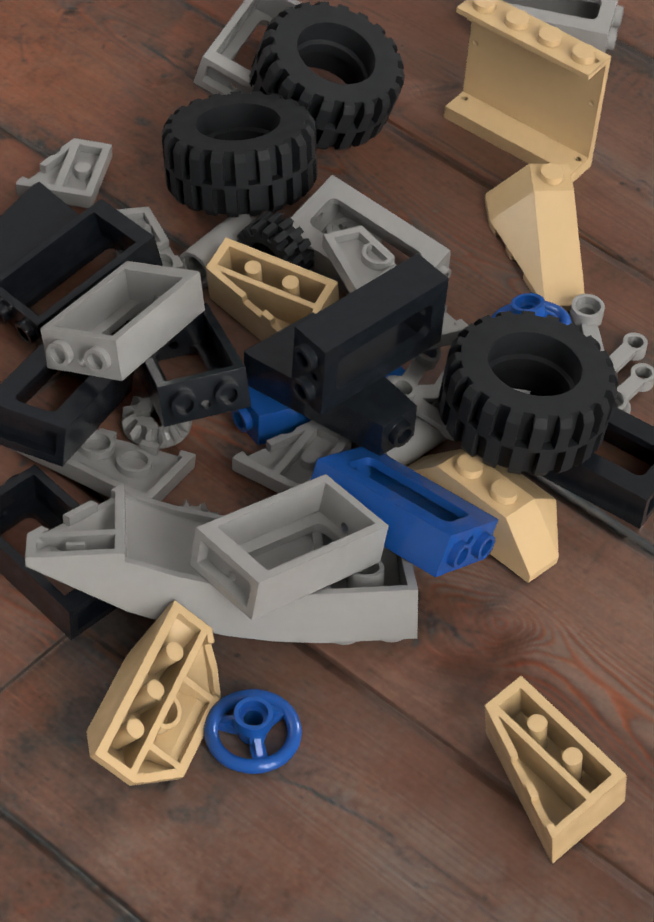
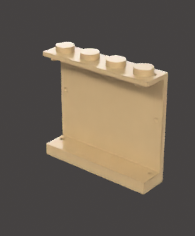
(530, 87)

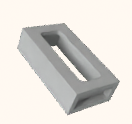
(583, 19)
(217, 68)
(338, 197)
(81, 334)
(321, 505)

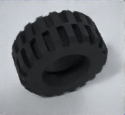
(344, 46)
(240, 153)
(518, 427)

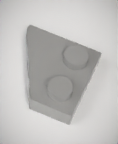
(73, 172)
(290, 457)

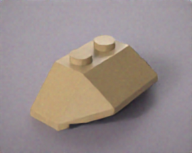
(526, 513)
(158, 701)

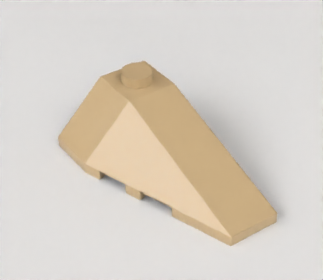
(540, 229)

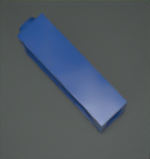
(424, 519)

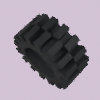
(278, 238)

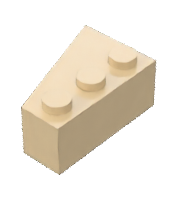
(265, 290)
(552, 767)

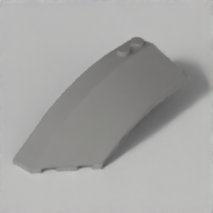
(139, 560)

